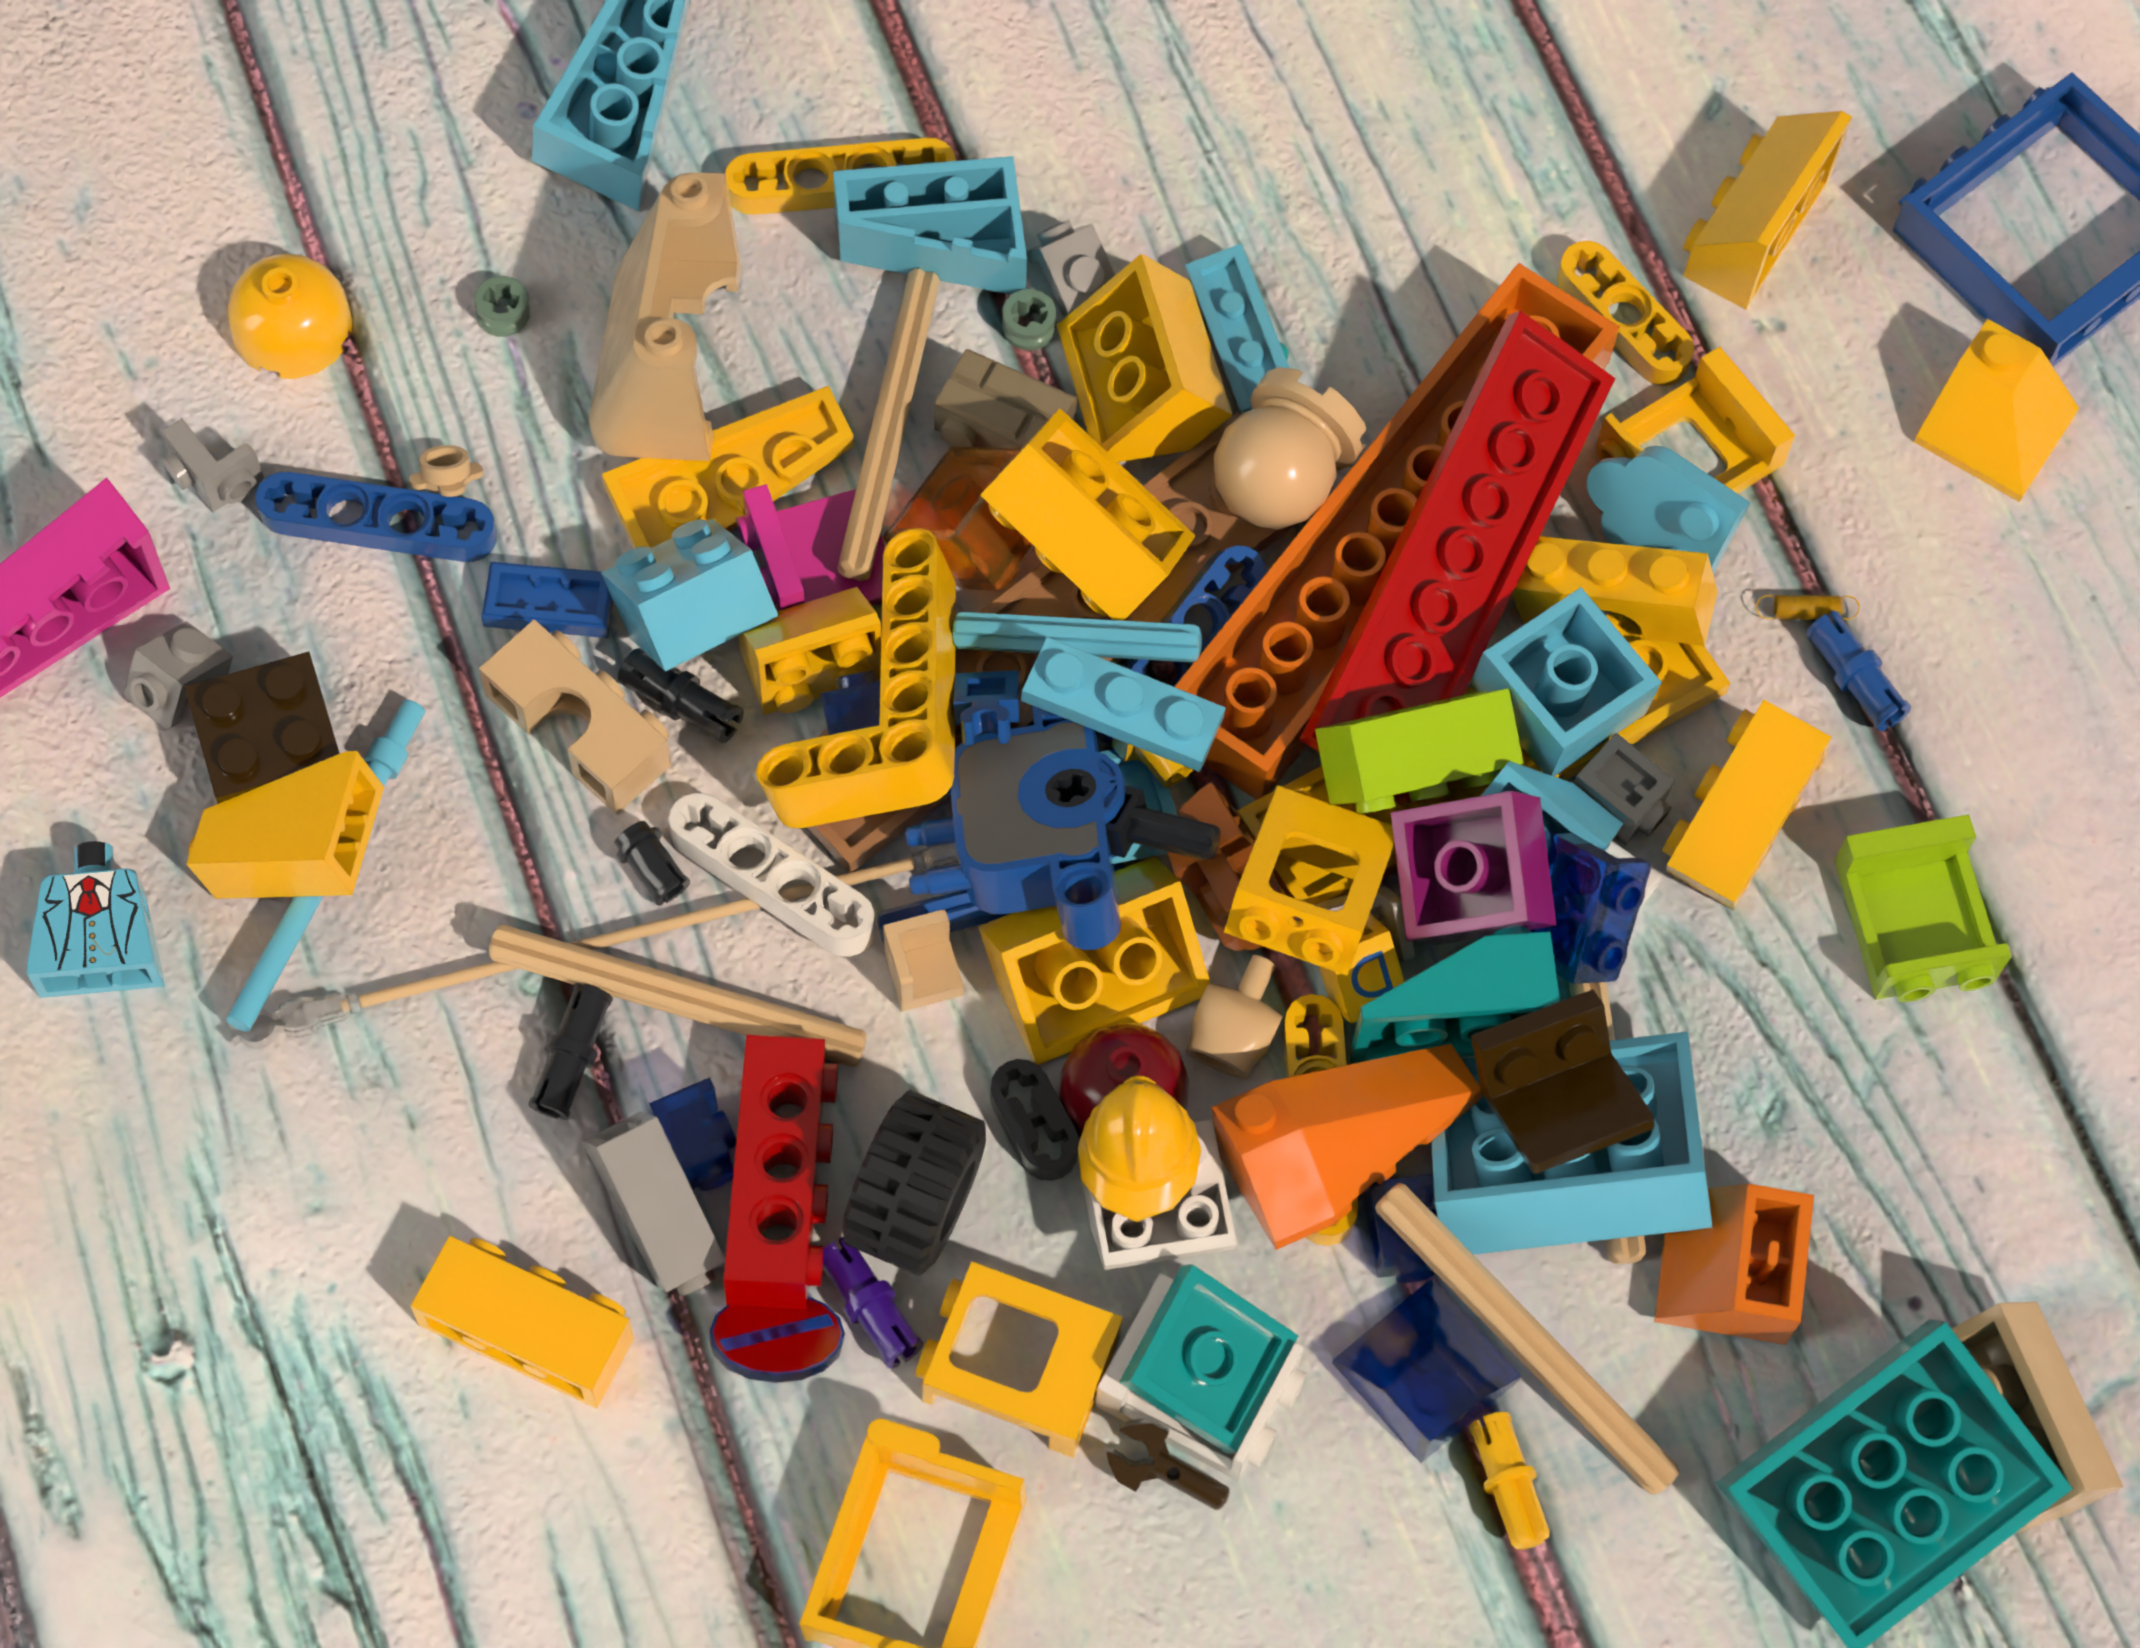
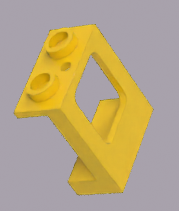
(1723, 410)
(1325, 839)
(1072, 1374)

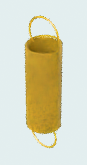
(1806, 606)

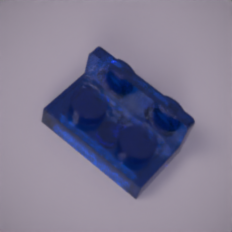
(1594, 908)

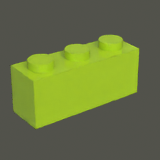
(1419, 750)

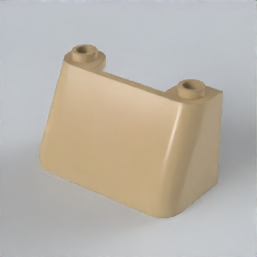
(646, 373)

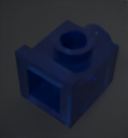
(697, 1135)
(1389, 1250)

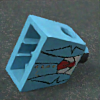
(93, 930)

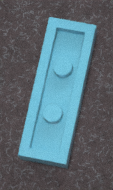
(1237, 320)
(1123, 704)

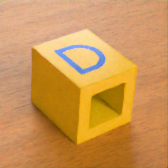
(1371, 973)

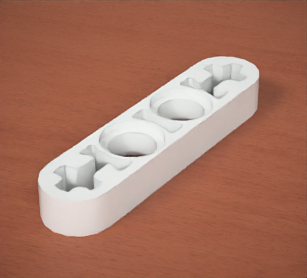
(777, 868)

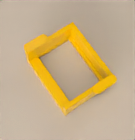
(916, 1456)

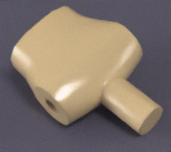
(1233, 1025)

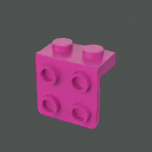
(803, 547)

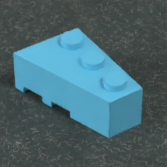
(936, 218)

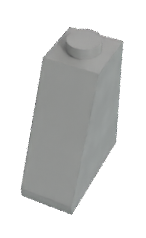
(656, 1202)

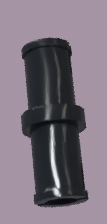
(681, 696)
(570, 1051)

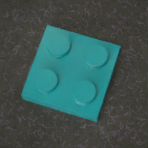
(1208, 1358)

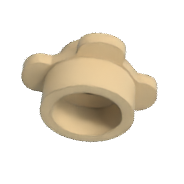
(445, 471)

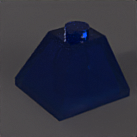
(1426, 1370)

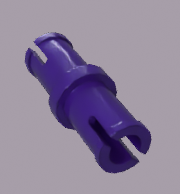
(870, 1304)

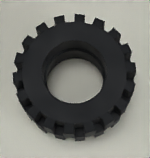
(914, 1182)

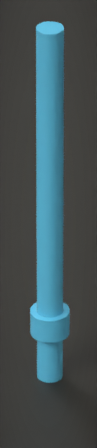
(386, 760)

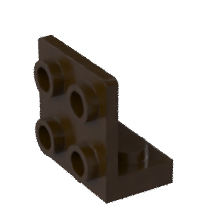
(1558, 1083)

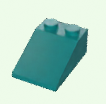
(1460, 996)

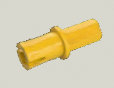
(1510, 1480)

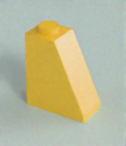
(290, 834)

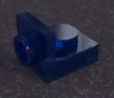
(853, 704)

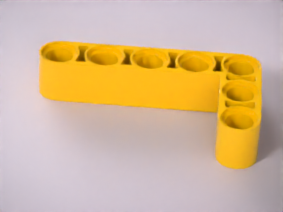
(912, 749)

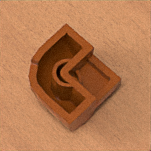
(1217, 879)

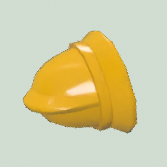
(1139, 1150)

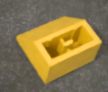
(809, 647)

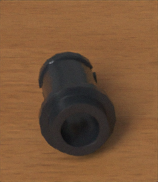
(651, 862)

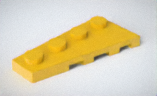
(767, 448)

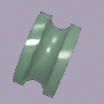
(502, 323)
(1036, 334)

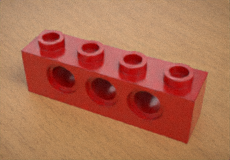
(757, 1268)

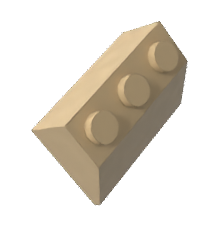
(2030, 1373)

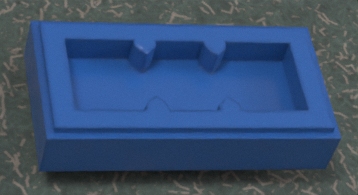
(553, 596)

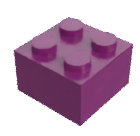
(1473, 867)

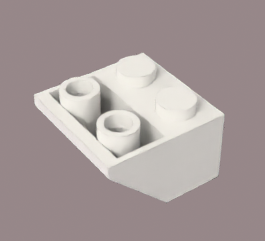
(1193, 1227)

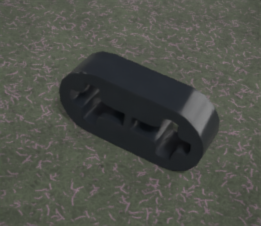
(1021, 1126)

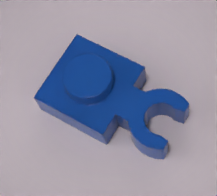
(986, 703)

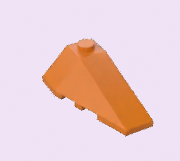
(1327, 1135)

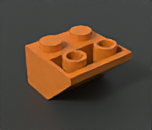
(1742, 1272)

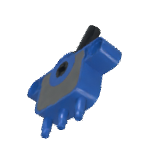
(1042, 828)

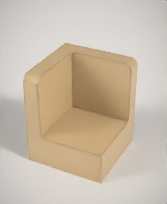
(922, 960)

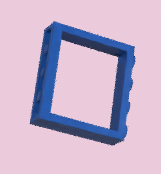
(2104, 138)

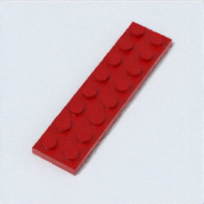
(1469, 529)

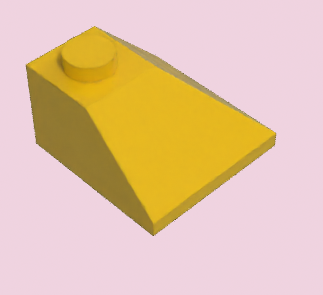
(1999, 412)

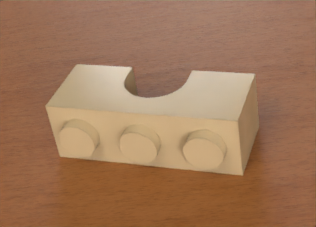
(543, 677)

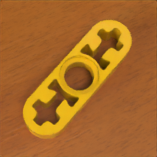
(1622, 286)

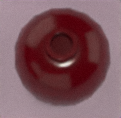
(1112, 1056)

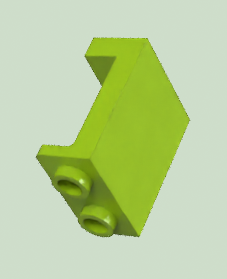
(1919, 909)

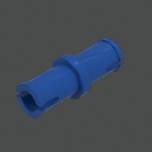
(1858, 671)

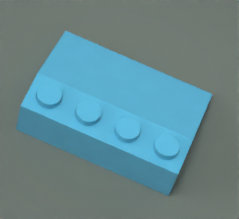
(1617, 1192)

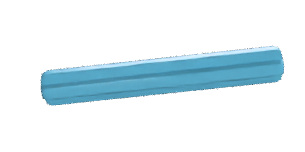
(1093, 636)

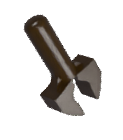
(1163, 1465)

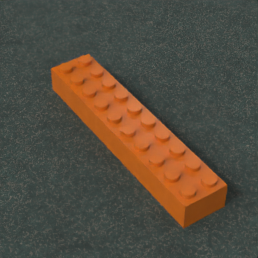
(1298, 618)

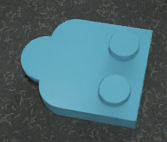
(1665, 503)

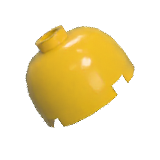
(289, 315)

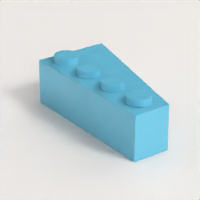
(612, 99)

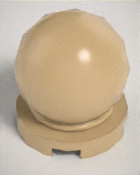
(1286, 451)

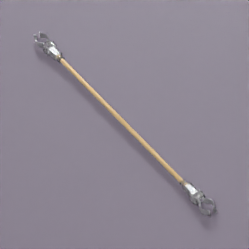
(306, 1015)

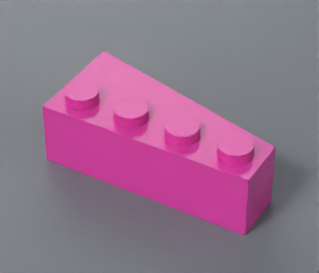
(74, 583)

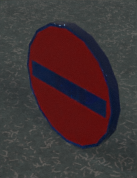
(777, 1342)

